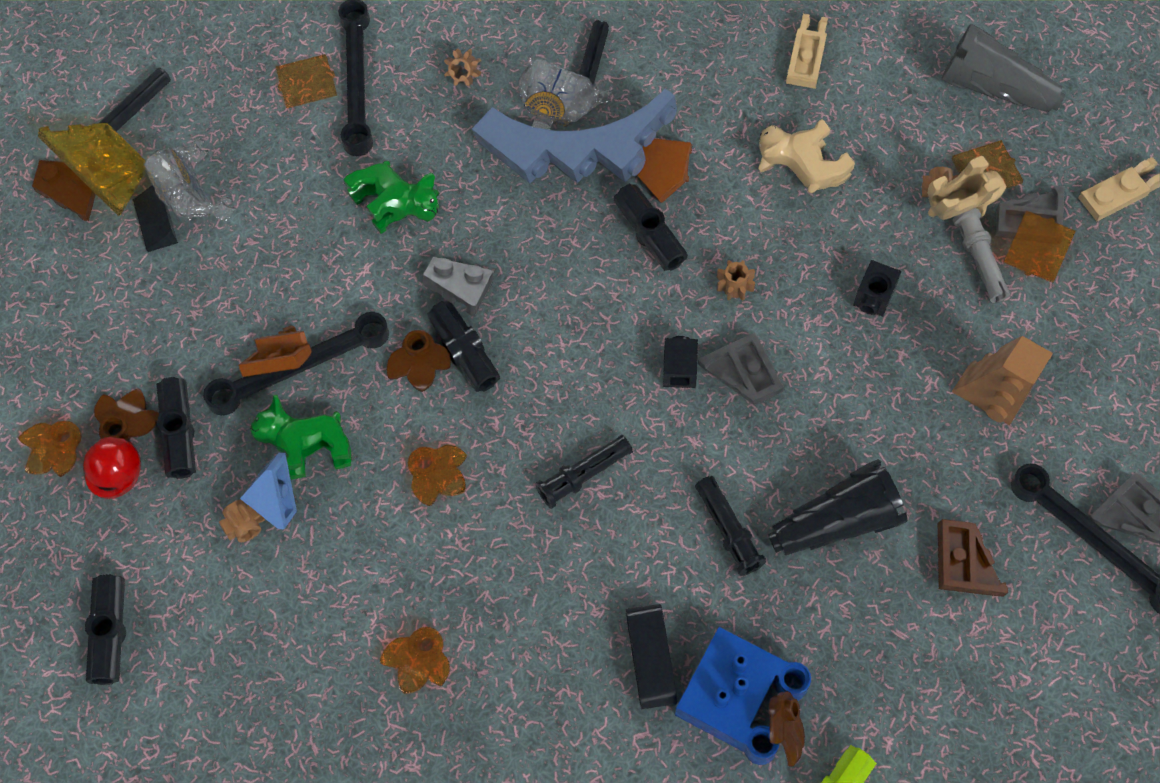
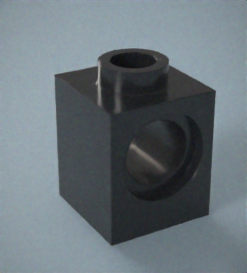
(877, 277)
(680, 362)

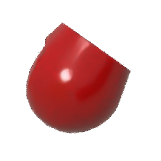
(112, 464)

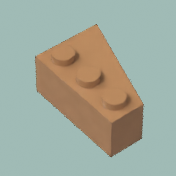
(1003, 379)

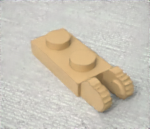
(807, 54)
(1120, 190)

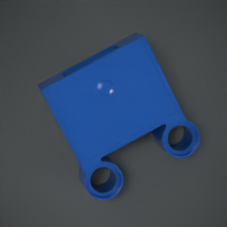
(731, 689)

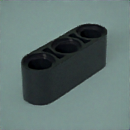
(651, 656)

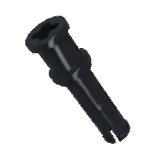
(568, 475)
(736, 538)

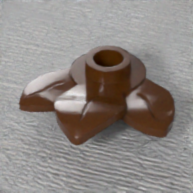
(420, 364)
(127, 414)
(787, 726)

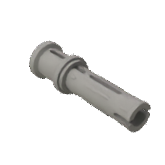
(977, 242)

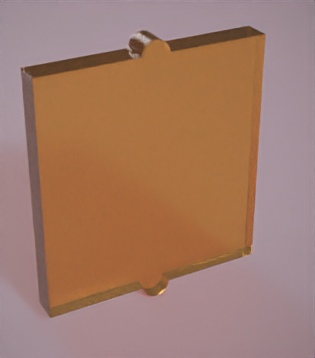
(306, 81)
(998, 161)
(1039, 246)

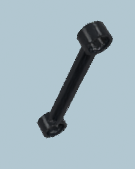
(355, 77)
(320, 353)
(1088, 531)

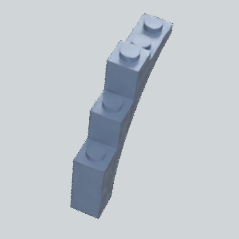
(576, 153)

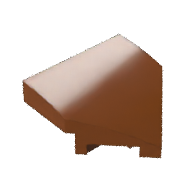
(665, 166)
(277, 353)

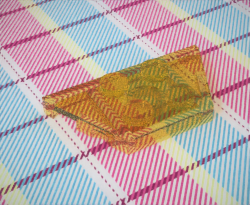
(99, 160)

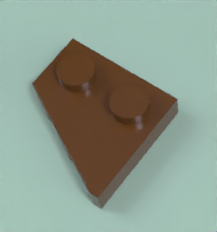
(63, 186)
(965, 561)

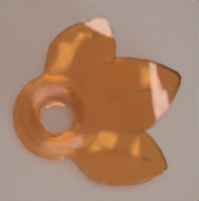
(48, 450)
(440, 476)
(415, 664)

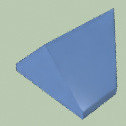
(273, 493)

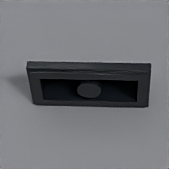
(154, 220)

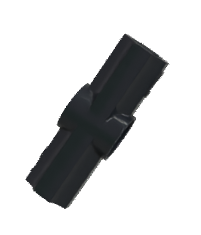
(658, 240)
(463, 346)
(178, 444)
(105, 650)

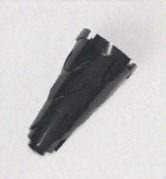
(847, 510)

